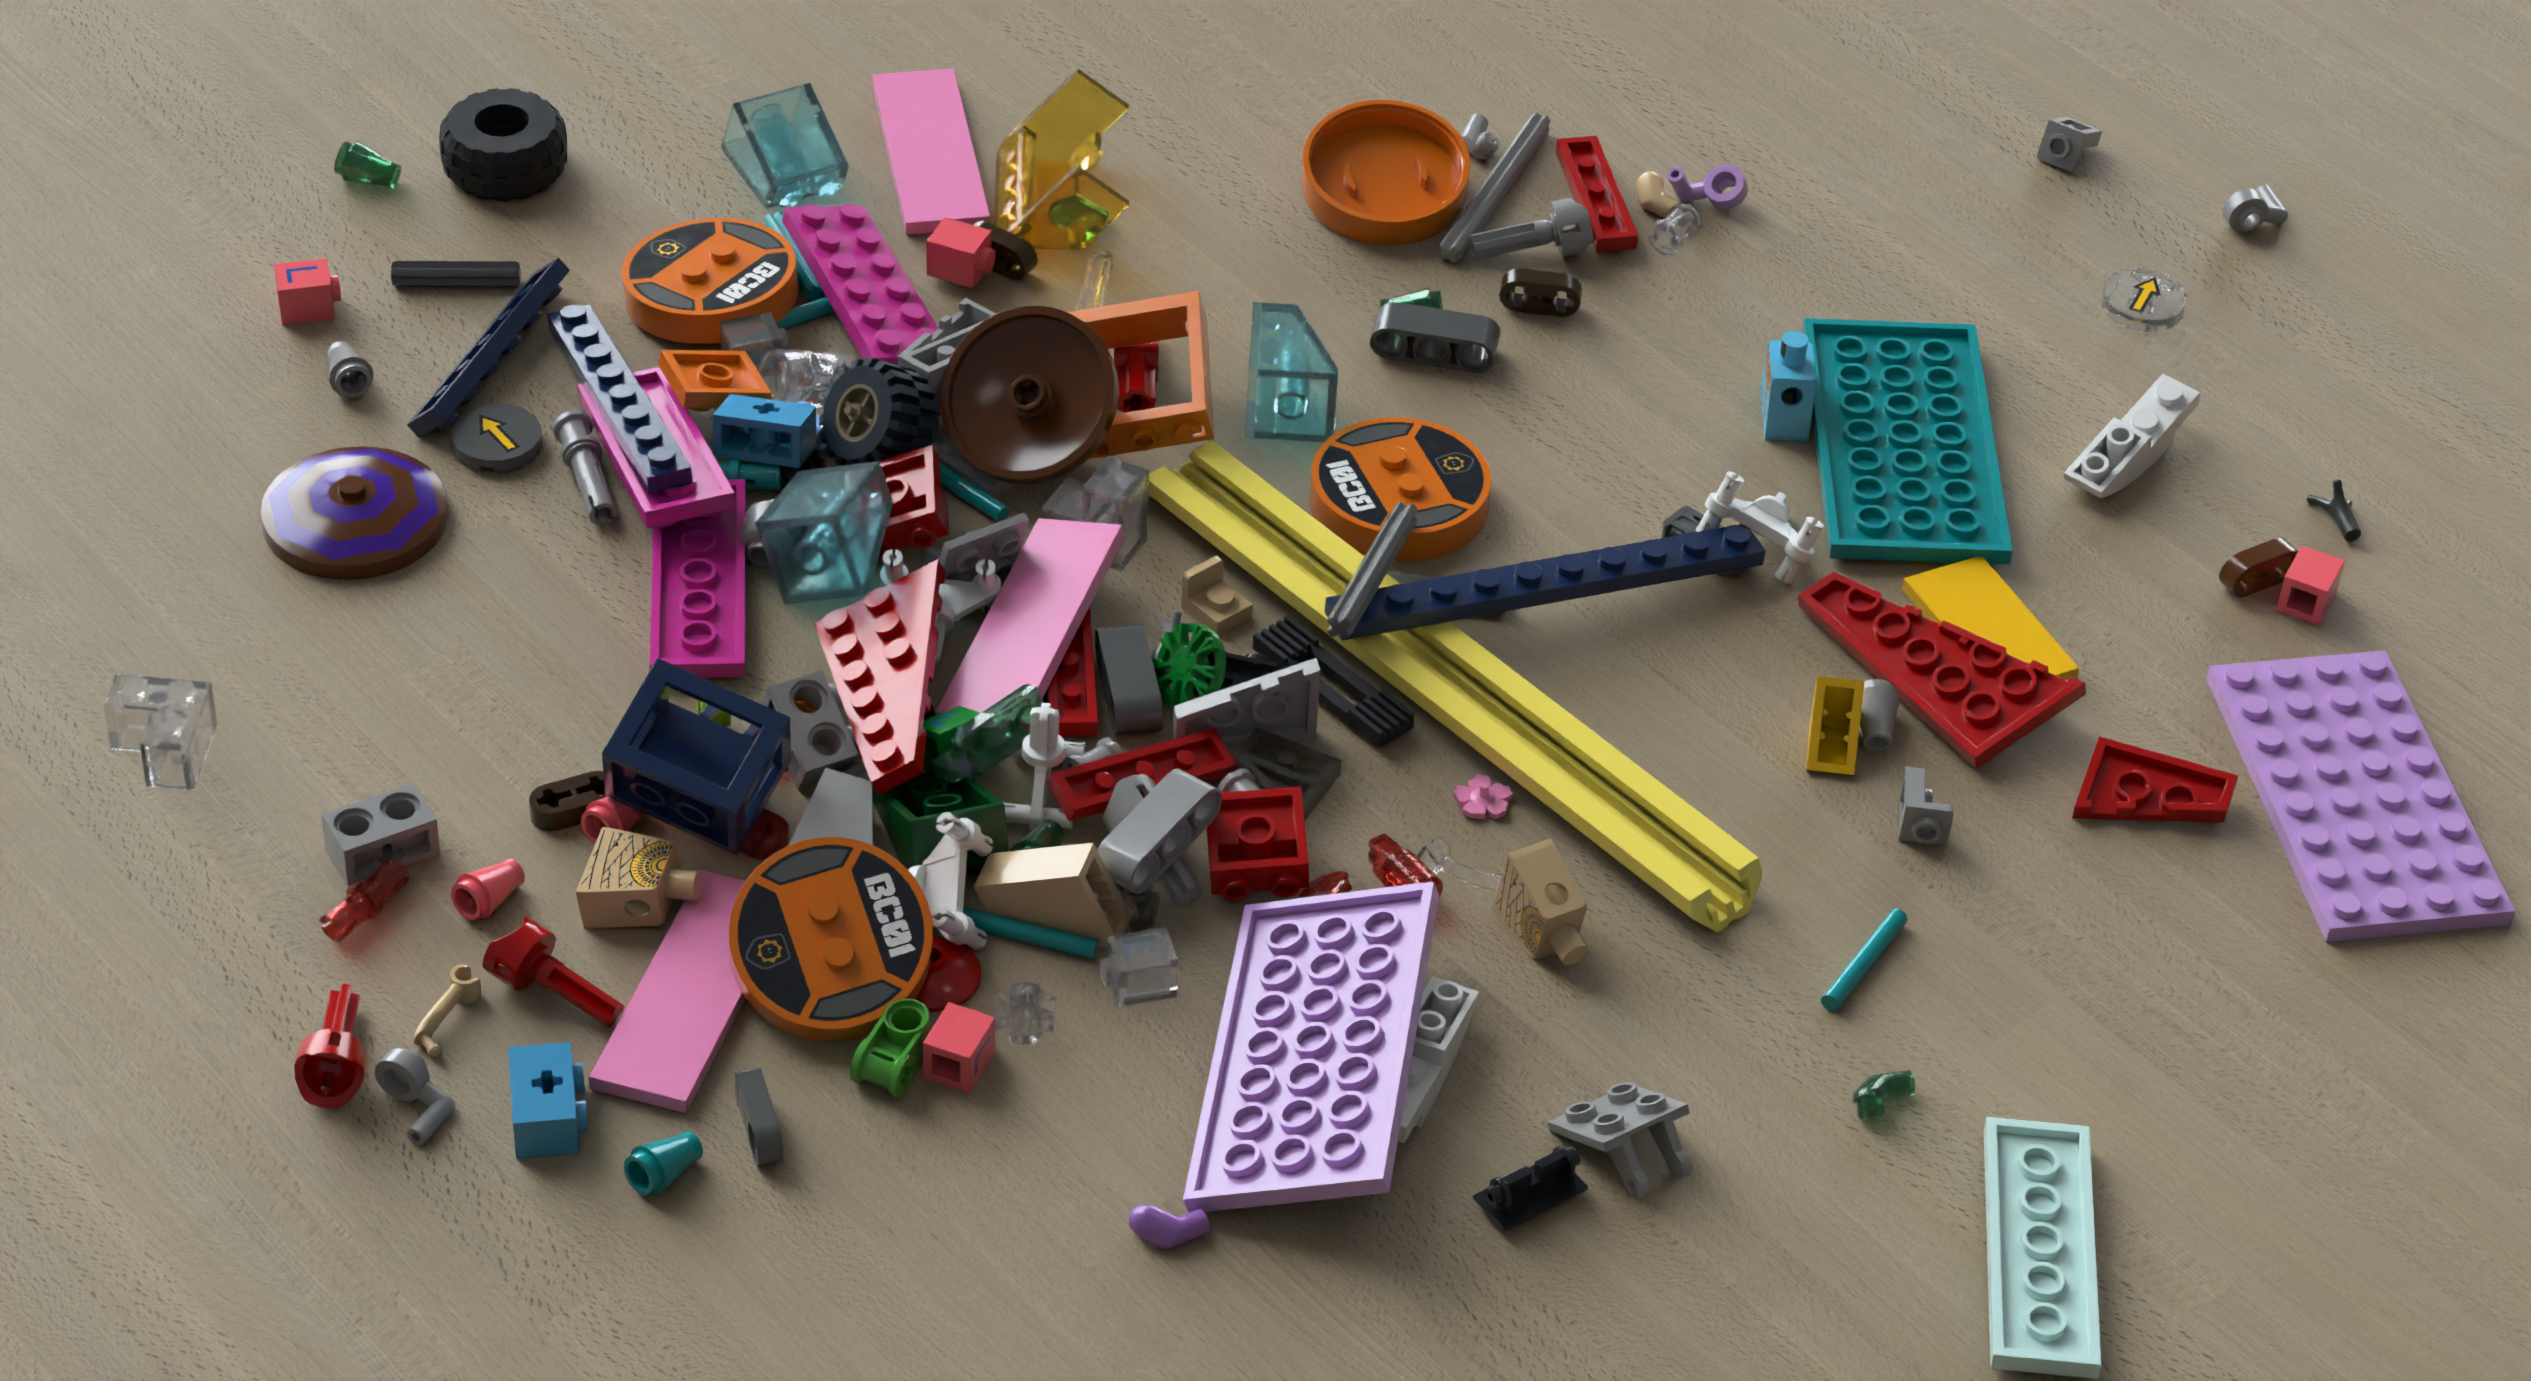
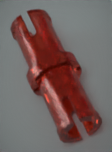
(364, 900)

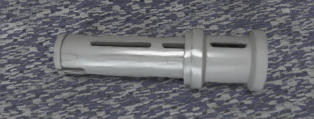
(582, 454)

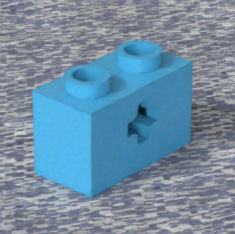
(764, 431)
(544, 1100)

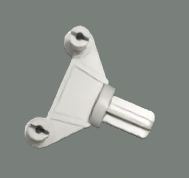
(1767, 518)
(958, 596)
(1042, 750)
(944, 879)

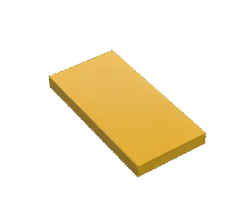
(1982, 603)

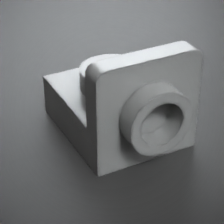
(2065, 141)
(1917, 814)

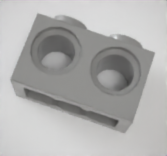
(806, 729)
(378, 829)

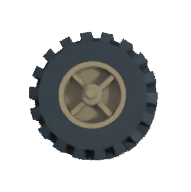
(877, 412)

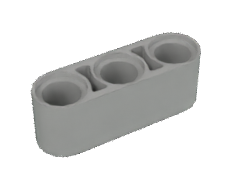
(1159, 830)

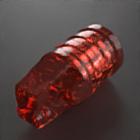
(1398, 865)

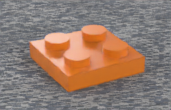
(709, 376)

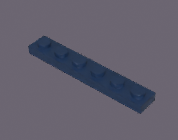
(482, 357)

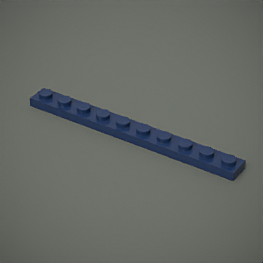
(1557, 579)

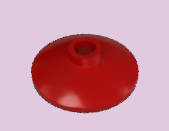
(951, 977)

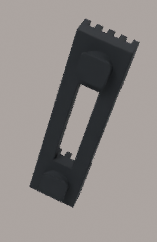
(1380, 715)

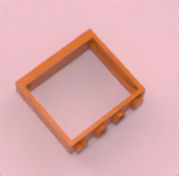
(1151, 322)

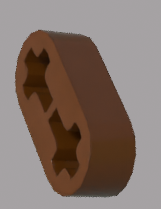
(2258, 567)

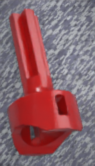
(528, 958)
(332, 1055)

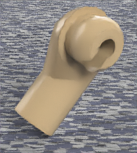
(1651, 194)

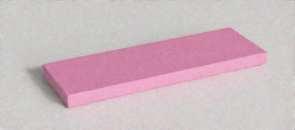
(929, 149)
(1035, 612)
(678, 1008)

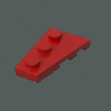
(2149, 785)

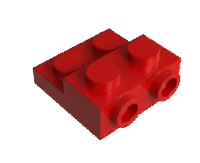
(918, 505)
(1258, 844)

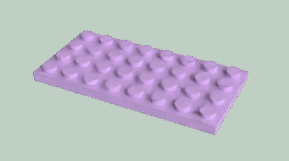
(2358, 797)
(1313, 1049)

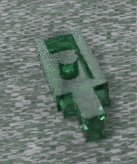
(989, 736)

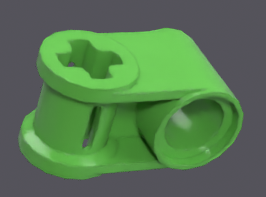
(893, 1047)

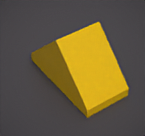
(1834, 725)

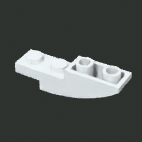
(2135, 441)
(1440, 1031)

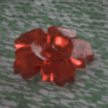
(1328, 884)

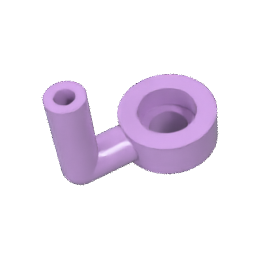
(1712, 187)

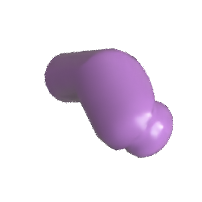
(1166, 1229)

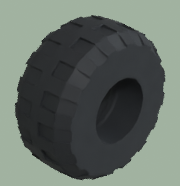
(503, 144)

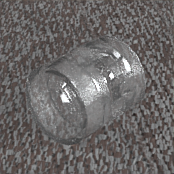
(799, 375)

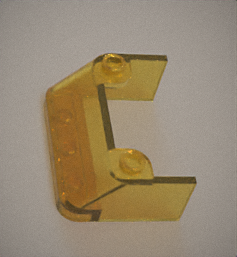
(1044, 163)

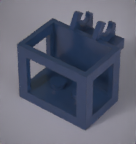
(692, 768)

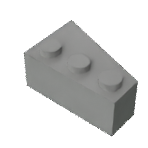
(932, 352)

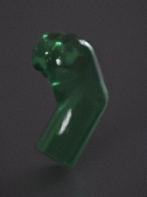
(1881, 1087)

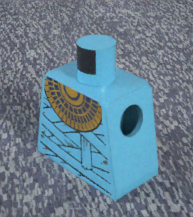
(1788, 369)

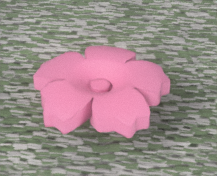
(1482, 798)

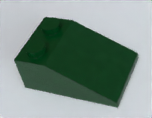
(914, 806)

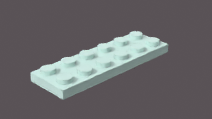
(2041, 1248)

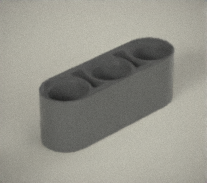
(1435, 337)
(1128, 679)

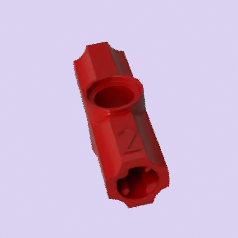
(1137, 376)

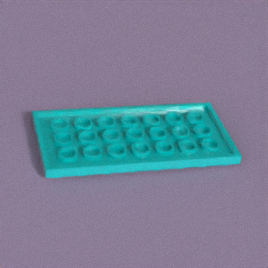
(1905, 442)

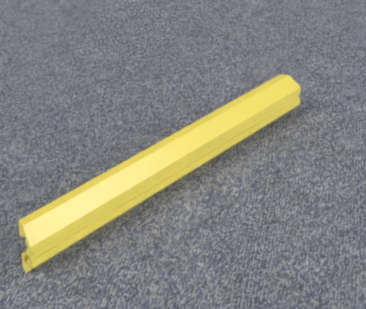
(1472, 694)

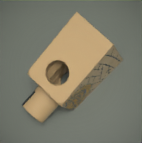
(633, 881)
(1542, 903)

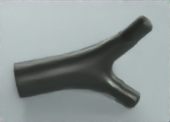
(2340, 510)

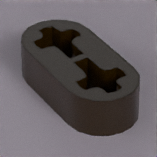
(1013, 254)
(1540, 292)
(568, 800)

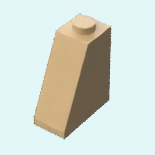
(1054, 889)

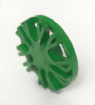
(1189, 663)

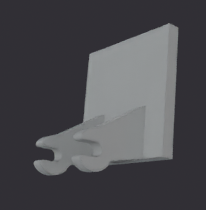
(996, 542)
(1618, 1115)

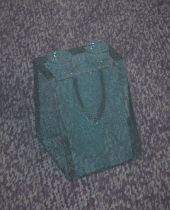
(784, 147)
(1289, 377)
(827, 532)

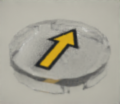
(2144, 299)

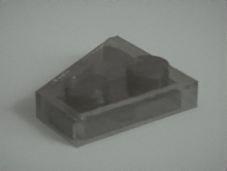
(1286, 764)

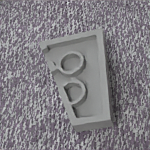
(1275, 702)

